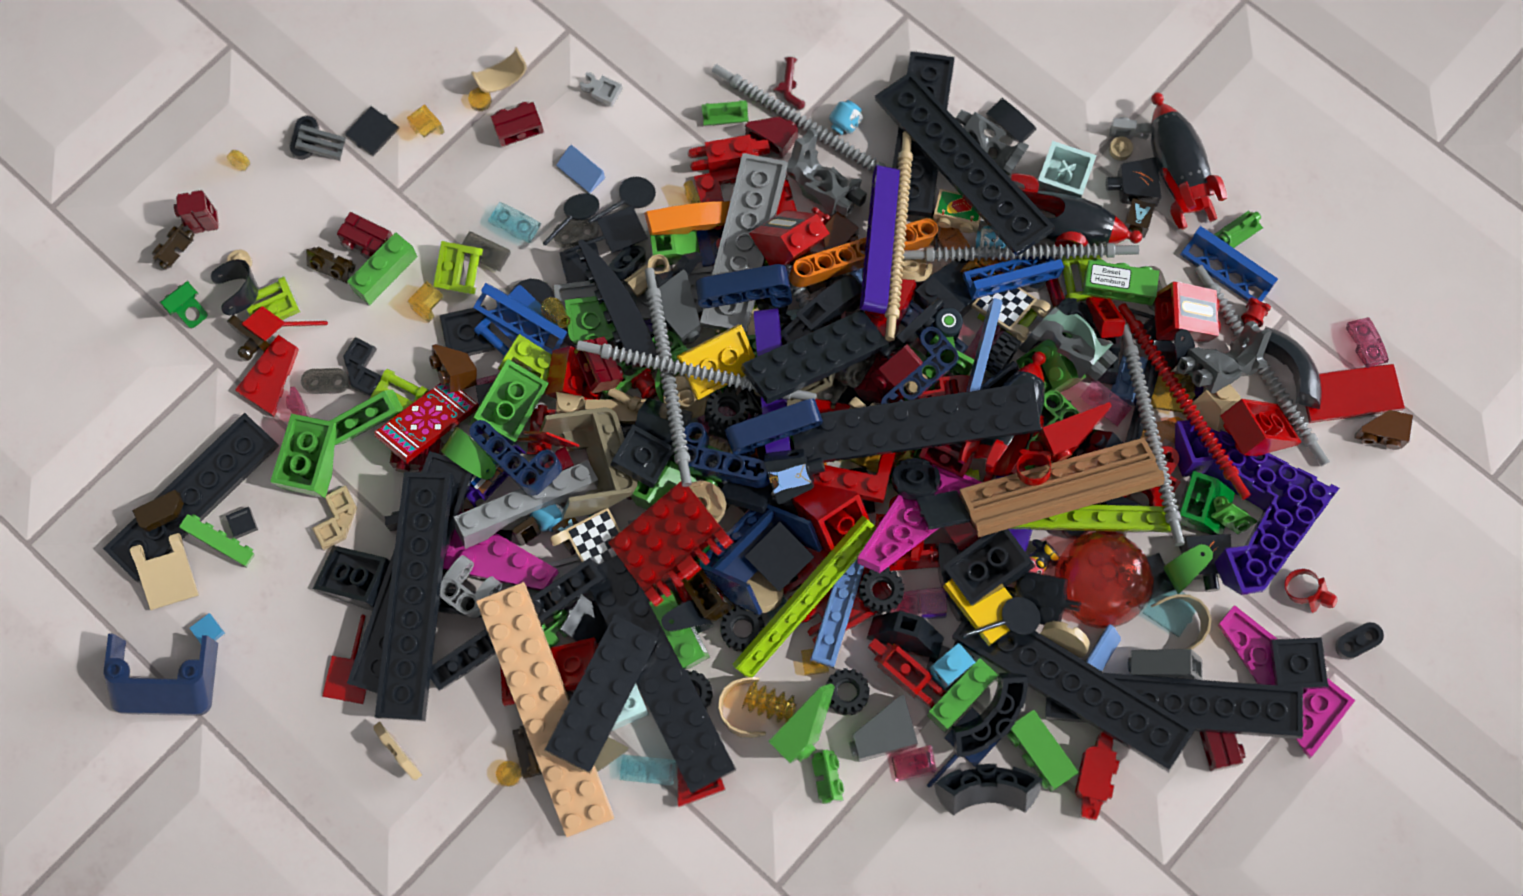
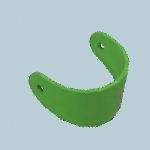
(468, 454)
(1187, 566)

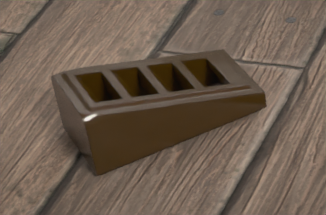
(526, 531)

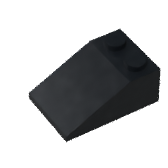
(947, 285)
(989, 565)
(352, 576)

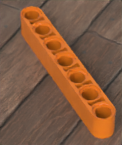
(852, 253)

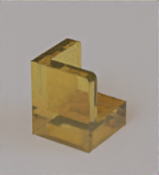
(424, 122)
(425, 300)

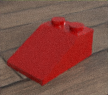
(1259, 427)
(1066, 435)

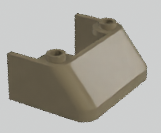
(601, 436)

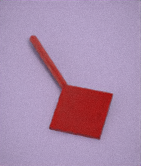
(265, 323)

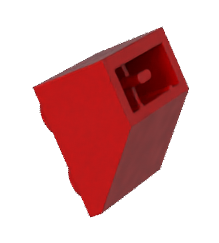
(567, 376)

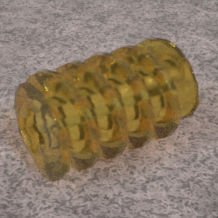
(770, 703)

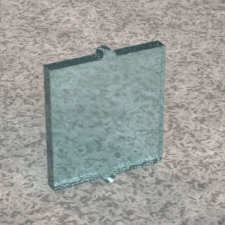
(1172, 613)

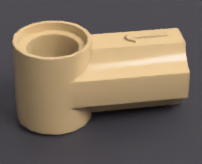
(637, 281)

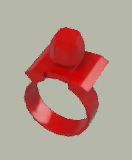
(1034, 456)
(1321, 597)

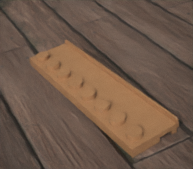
(1071, 486)

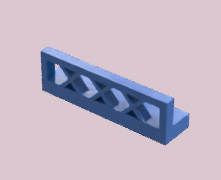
(1232, 259)
(1011, 279)
(524, 311)

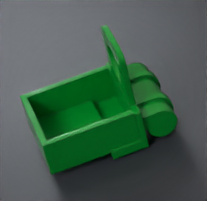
(181, 300)

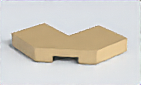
(336, 528)
(400, 756)

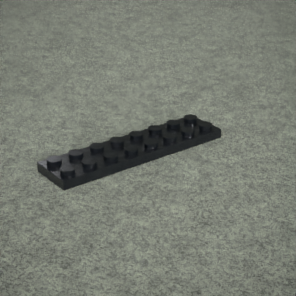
(936, 74)
(201, 487)

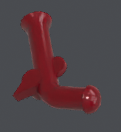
(786, 87)

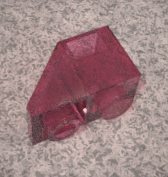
(1098, 394)

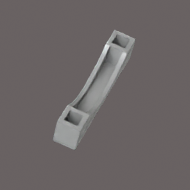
(491, 517)

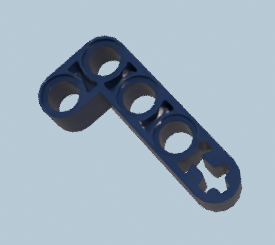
(745, 286)
(933, 361)
(773, 426)
(509, 456)
(725, 463)

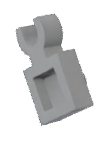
(603, 89)
(1128, 128)

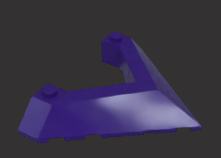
(1285, 493)

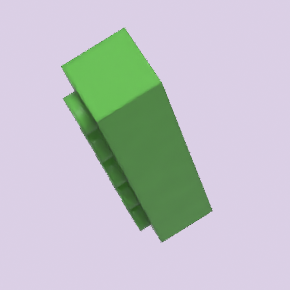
(217, 540)

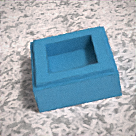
(207, 626)

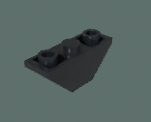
(908, 632)

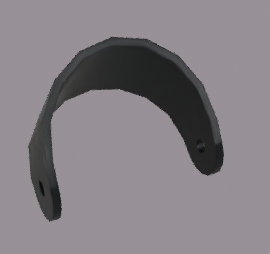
(246, 294)
(1170, 350)
(684, 617)

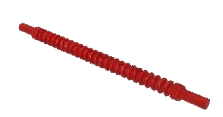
(1229, 472)

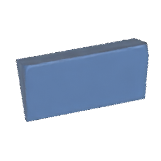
(581, 169)
(1123, 384)
(1104, 648)

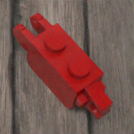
(726, 153)
(905, 671)
(1095, 776)

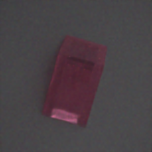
(914, 764)

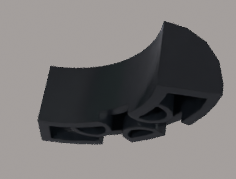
(1301, 365)
(995, 719)
(988, 785)

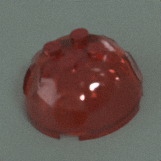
(1107, 577)

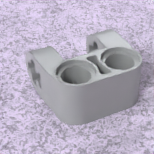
(455, 577)

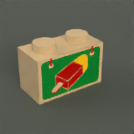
(955, 212)

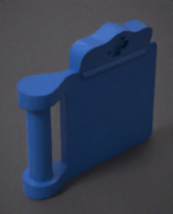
(509, 315)

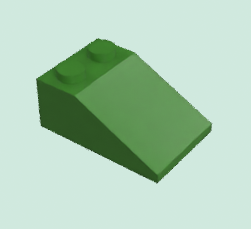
(510, 401)
(306, 456)
(804, 728)

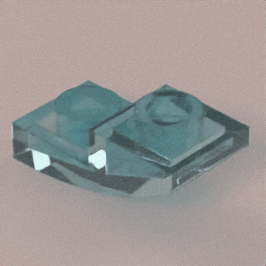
(514, 222)
(647, 769)

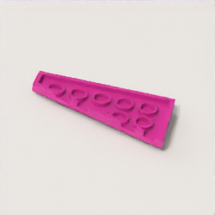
(903, 526)
(503, 561)
(1320, 706)

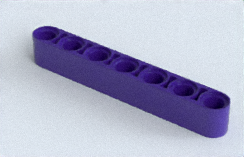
(879, 239)
(767, 339)

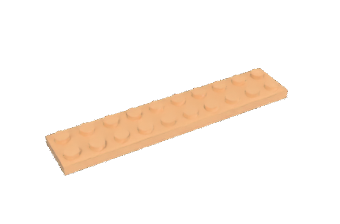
(541, 702)

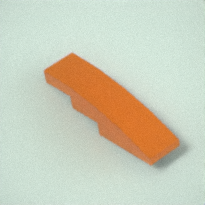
(687, 217)

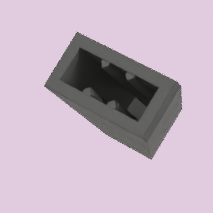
(680, 308)
(1166, 663)
(885, 733)

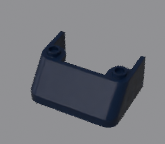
(732, 569)
(187, 695)

